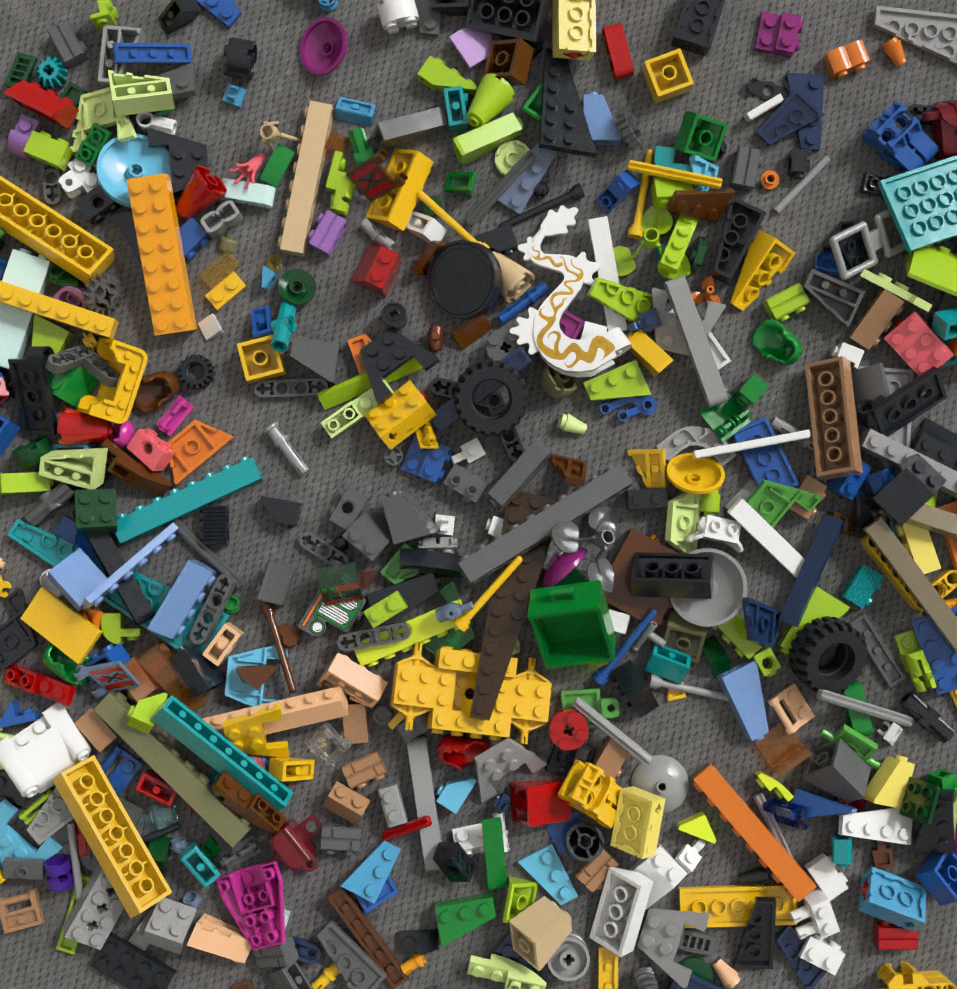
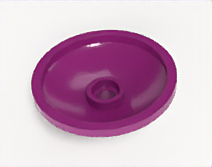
(323, 46)
(561, 566)

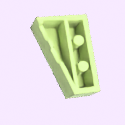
(75, 466)

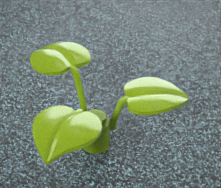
(654, 223)

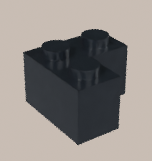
(635, 689)

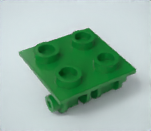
(725, 418)

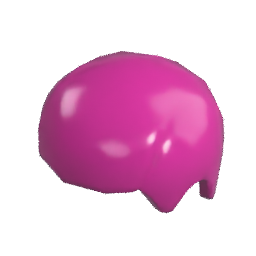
(123, 434)

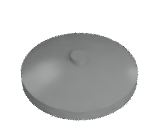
(727, 593)

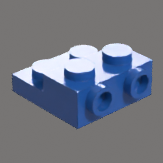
(426, 462)

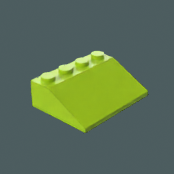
(934, 267)

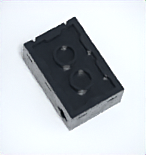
(697, 25)

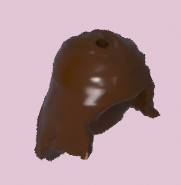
(151, 393)

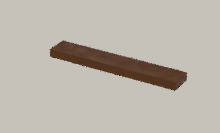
(367, 935)

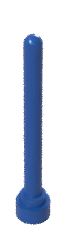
(602, 675)

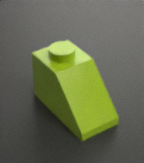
(141, 714)

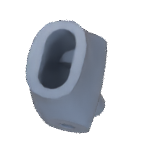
(452, 611)

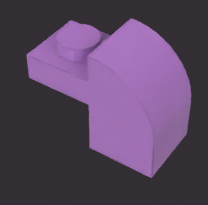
(18, 138)

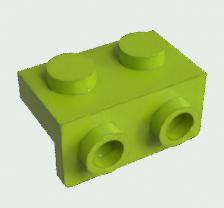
(106, 16)

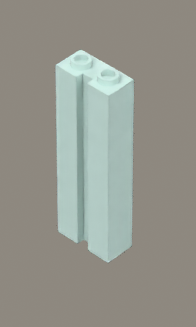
(15, 324)

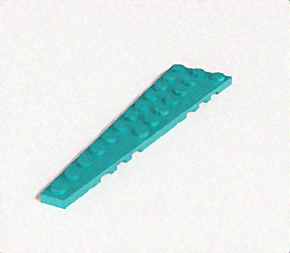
(55, 549)

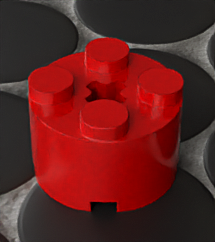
(564, 739)

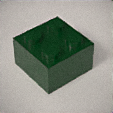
(96, 511)

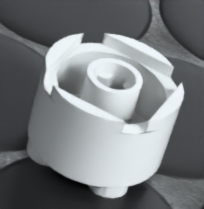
(398, 14)

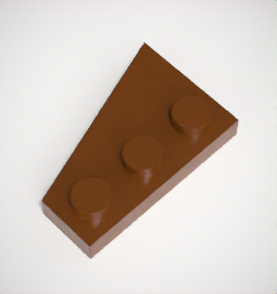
(700, 205)

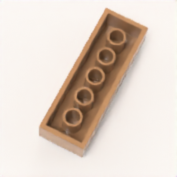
(833, 418)

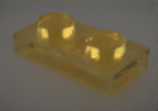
(220, 269)

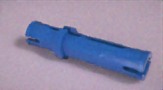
(529, 298)

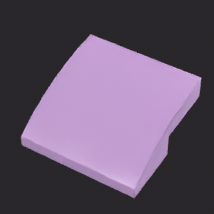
(472, 45)

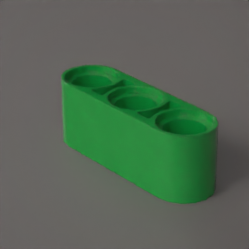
(856, 720)

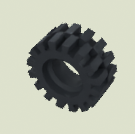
(185, 367)

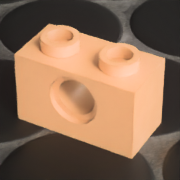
(223, 643)

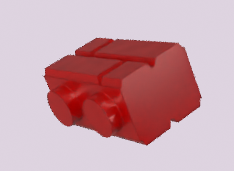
(156, 788)
(893, 937)

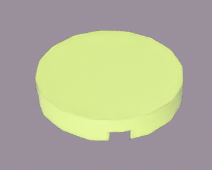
(508, 155)

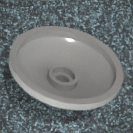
(667, 771)

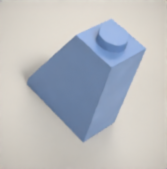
(600, 120)

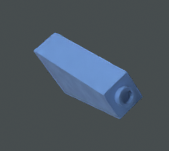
(746, 699)

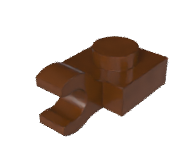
(882, 856)

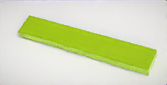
(360, 384)

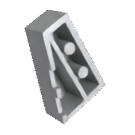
(116, 34)

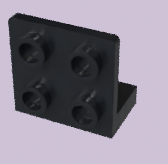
(852, 247)

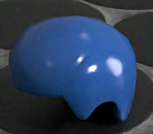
(826, 263)

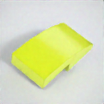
(767, 781)

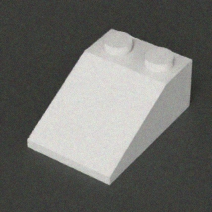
(662, 870)

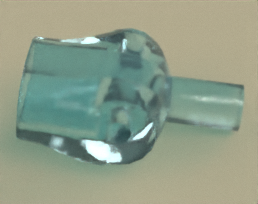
(161, 816)

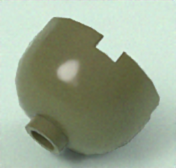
(557, 384)

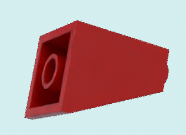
(377, 269)
(538, 802)

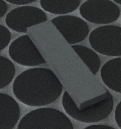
(878, 651)

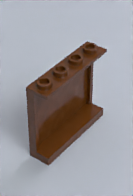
(622, 565)

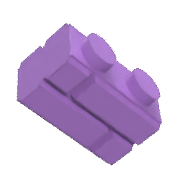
(327, 233)

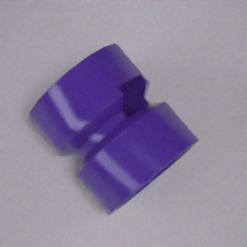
(59, 872)

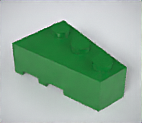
(463, 915)

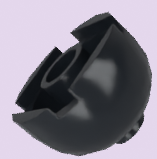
(584, 842)

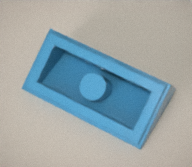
(355, 111)

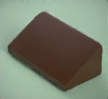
(471, 331)

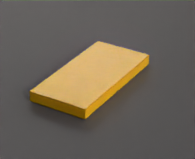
(61, 625)

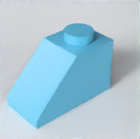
(455, 792)

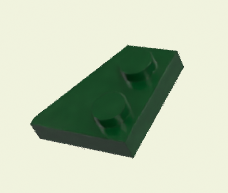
(697, 255)

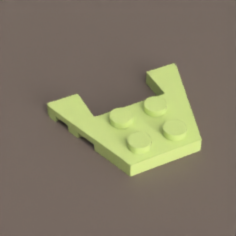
(99, 108)
(897, 288)

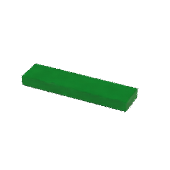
(494, 853)

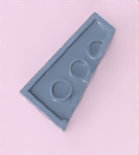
(523, 187)

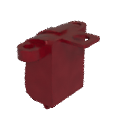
(944, 127)
(294, 844)

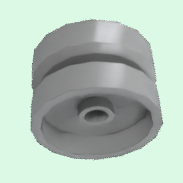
(572, 966)

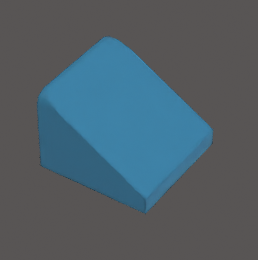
(268, 278)

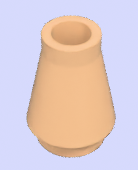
(727, 975)

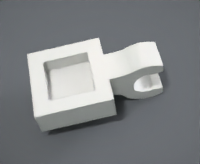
(470, 451)
(688, 855)

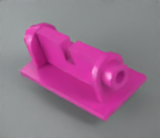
(175, 415)

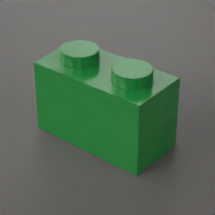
(750, 391)

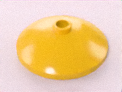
(695, 475)

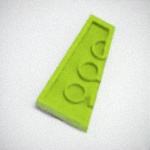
(621, 299)

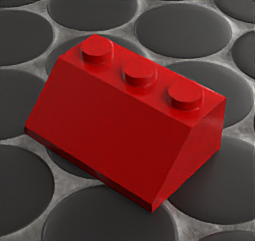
(43, 103)

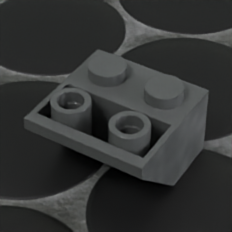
(276, 582)

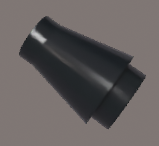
(755, 876)

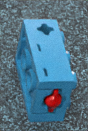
(893, 899)

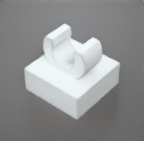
(445, 524)
(892, 733)

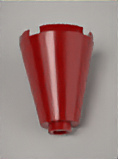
(200, 193)
(82, 428)

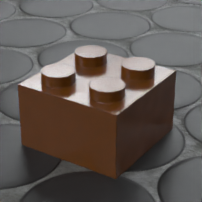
(509, 60)

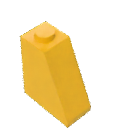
(648, 352)

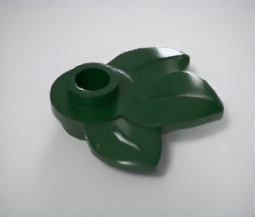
(63, 278)

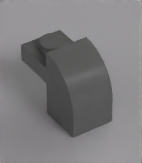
(419, 727)

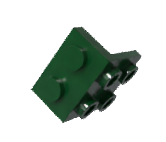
(920, 800)

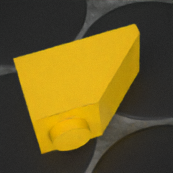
(291, 769)

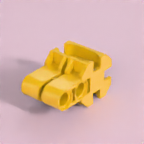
(591, 792)
(912, 979)

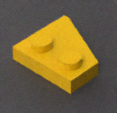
(651, 465)

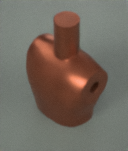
(435, 338)

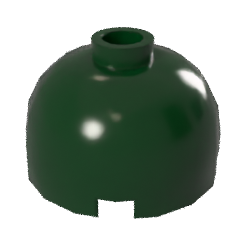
(30, 454)

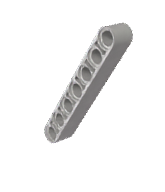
(696, 341)
(424, 798)

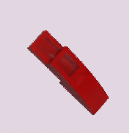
(40, 683)

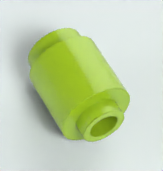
(710, 503)

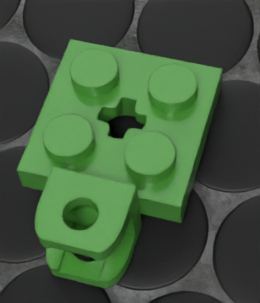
(592, 698)

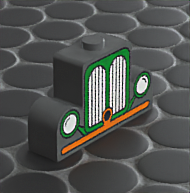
(340, 615)

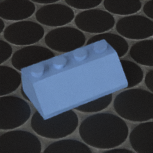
(182, 599)

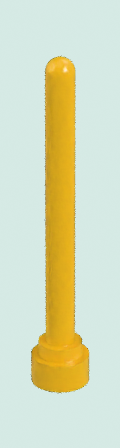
(448, 219)
(636, 230)
(463, 621)

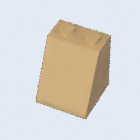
(539, 931)

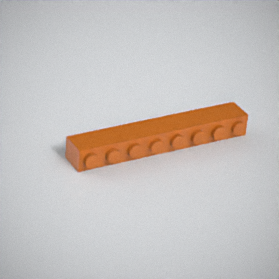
(755, 833)

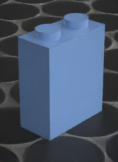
(76, 578)

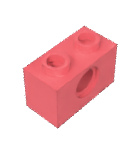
(154, 458)

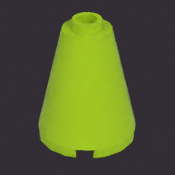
(490, 99)

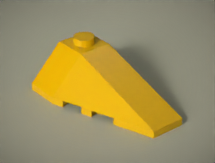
(762, 262)

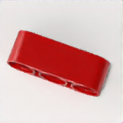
(618, 49)

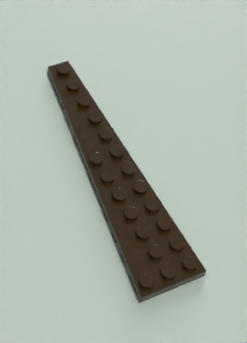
(508, 608)

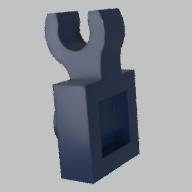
(647, 321)
(500, 802)

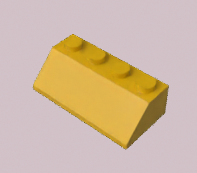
(397, 205)

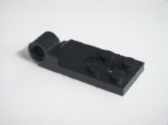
(32, 376)
(893, 414)

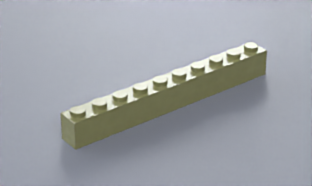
(174, 770)

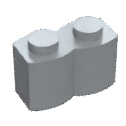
(218, 221)

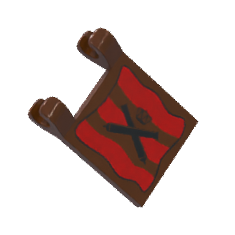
(373, 178)

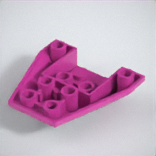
(256, 902)

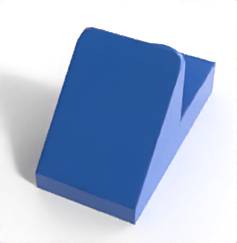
(261, 322)
(13, 715)

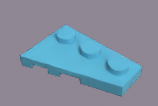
(550, 873)

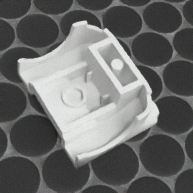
(43, 751)

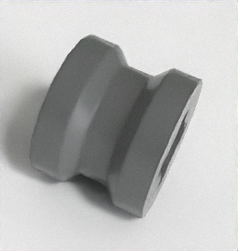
(392, 458)

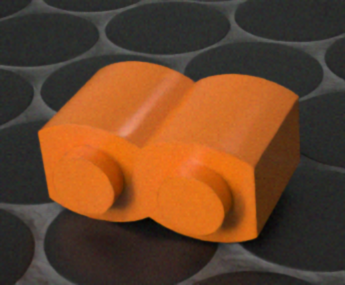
(846, 59)

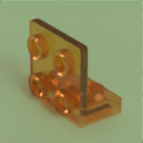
(782, 750)

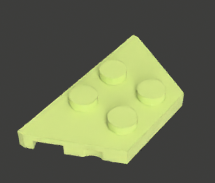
(682, 521)

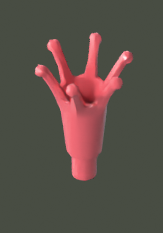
(249, 169)

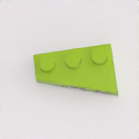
(618, 383)

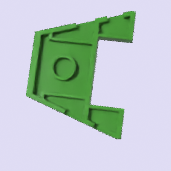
(774, 499)

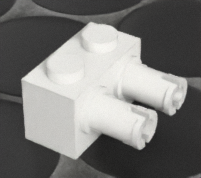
(821, 916)

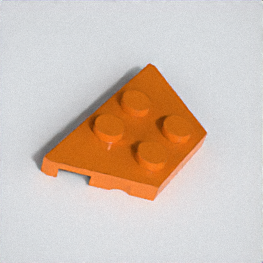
(194, 447)

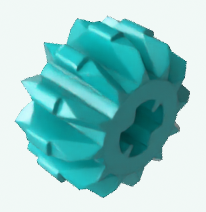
(56, 77)

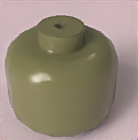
(227, 243)

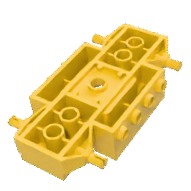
(442, 688)

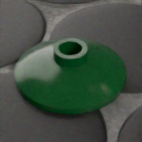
(300, 279)

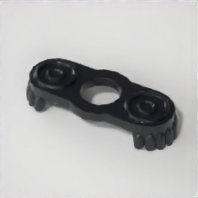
(755, 88)

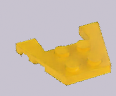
(249, 733)

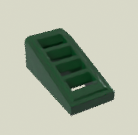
(12, 75)

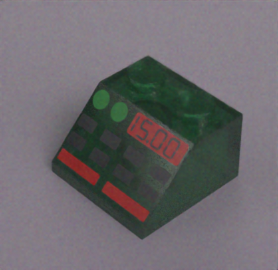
(339, 583)

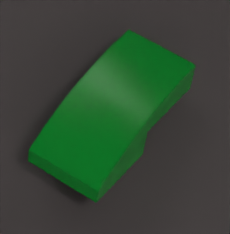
(91, 147)
(277, 165)

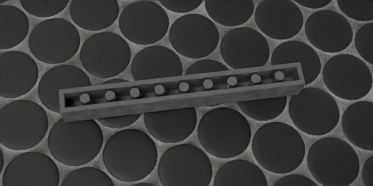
(538, 528)

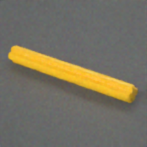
(674, 174)

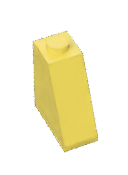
(890, 782)

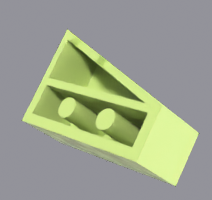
(140, 94)

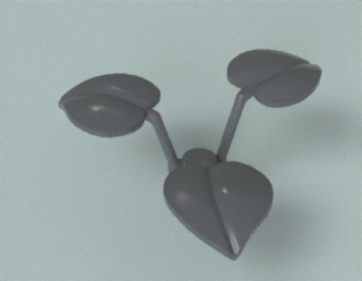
(602, 521)

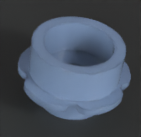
(178, 844)
(192, 899)

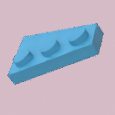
(373, 872)

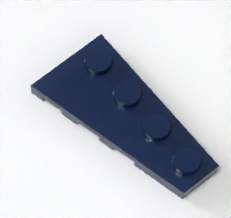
(812, 87)

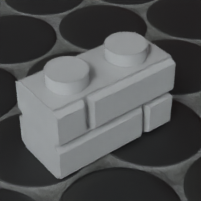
(392, 804)

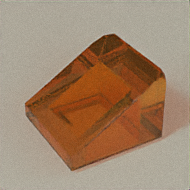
(337, 142)

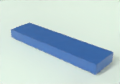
(151, 53)

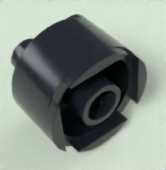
(241, 58)

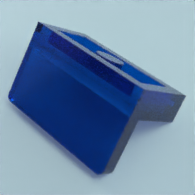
(787, 813)

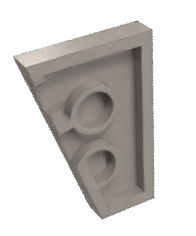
(50, 818)

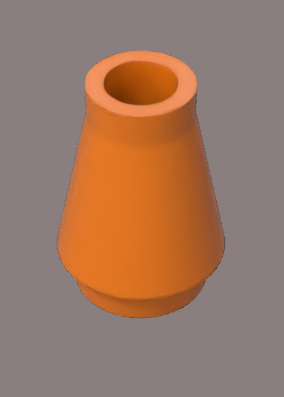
(894, 51)

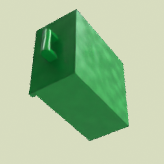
(572, 624)

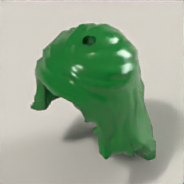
(770, 339)
(62, 665)

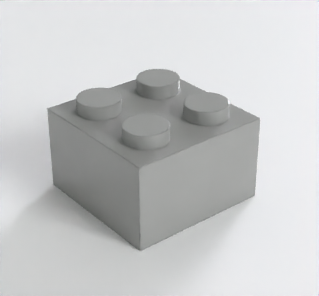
(170, 925)

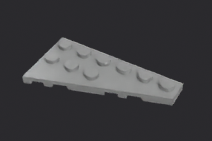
(923, 29)

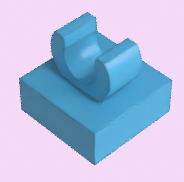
(234, 95)

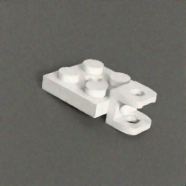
(78, 179)

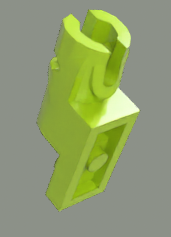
(339, 185)
(914, 660)

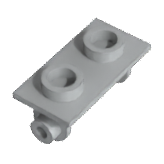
(446, 545)

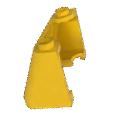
(116, 402)

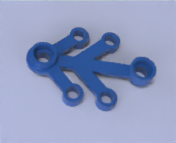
(639, 402)

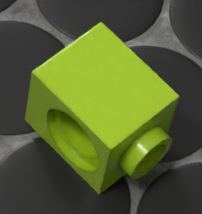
(773, 662)

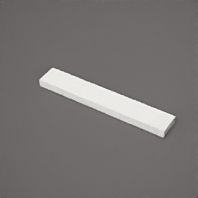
(604, 255)
(751, 444)
(767, 536)

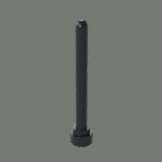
(575, 192)

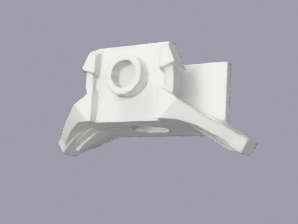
(718, 530)

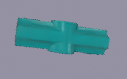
(283, 326)

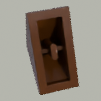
(256, 674)

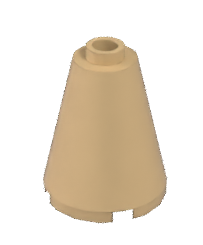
(514, 278)

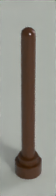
(268, 611)

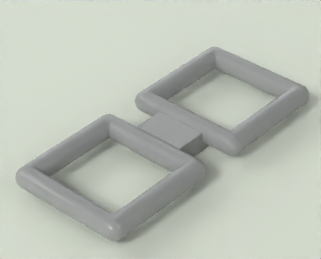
(873, 240)

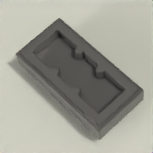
(23, 868)

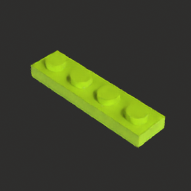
(678, 243)

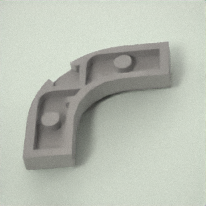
(694, 436)

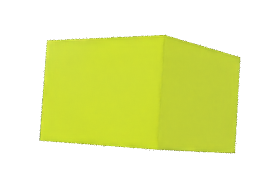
(697, 826)

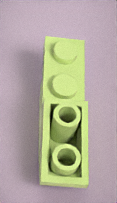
(351, 413)
(506, 971)

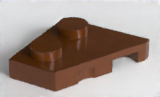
(569, 469)

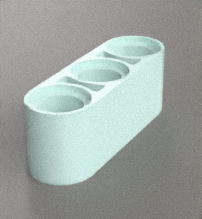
(255, 195)

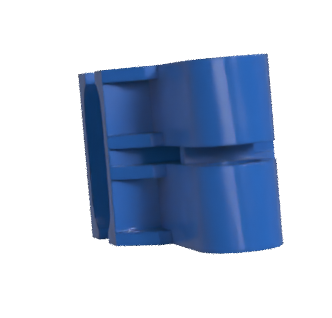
(906, 147)

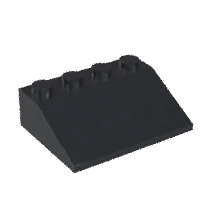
(509, 17)

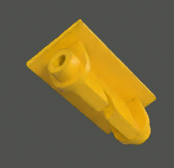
(427, 437)

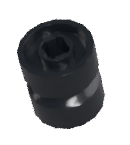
(394, 316)

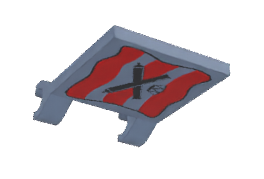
(109, 677)

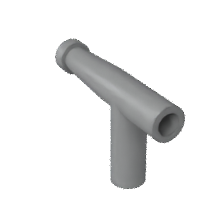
(648, 633)

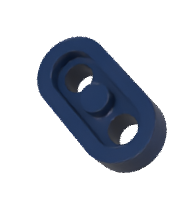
(303, 948)

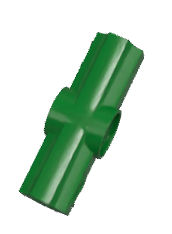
(360, 145)

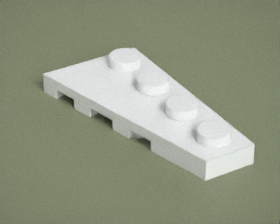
(877, 825)

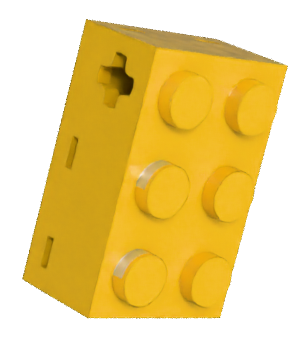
(400, 415)

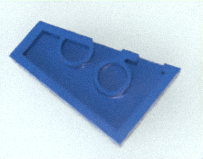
(223, 10)

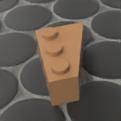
(876, 319)

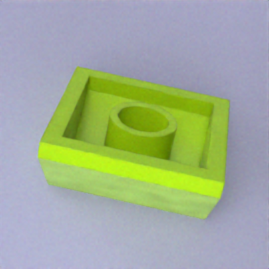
(518, 897)

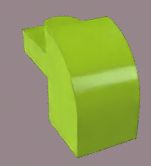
(114, 628)

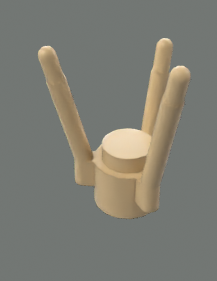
(270, 133)

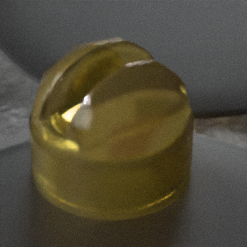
(276, 260)

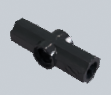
(927, 716)

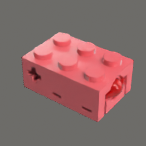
(918, 344)

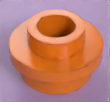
(765, 183)

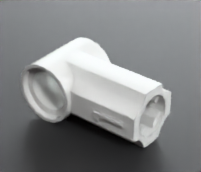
(157, 122)

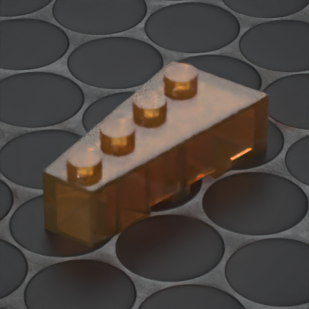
(157, 662)

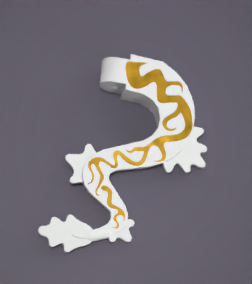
(542, 328)

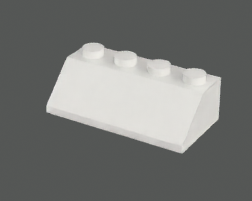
(621, 910)

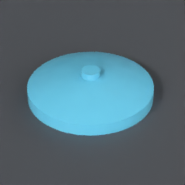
(126, 161)

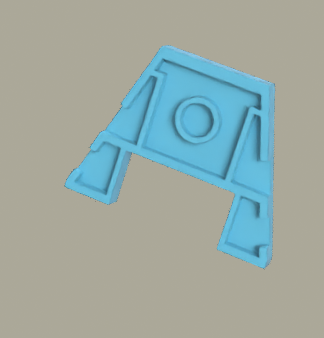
(239, 688)
(14, 845)

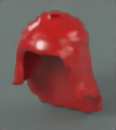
(460, 750)

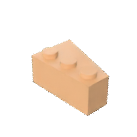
(354, 679)
(220, 939)

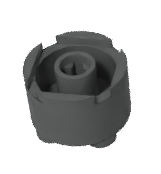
(496, 342)

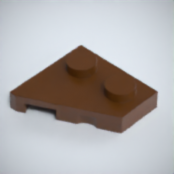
(423, 262)

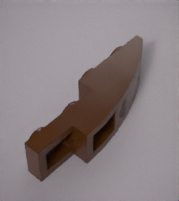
(134, 473)
(248, 806)

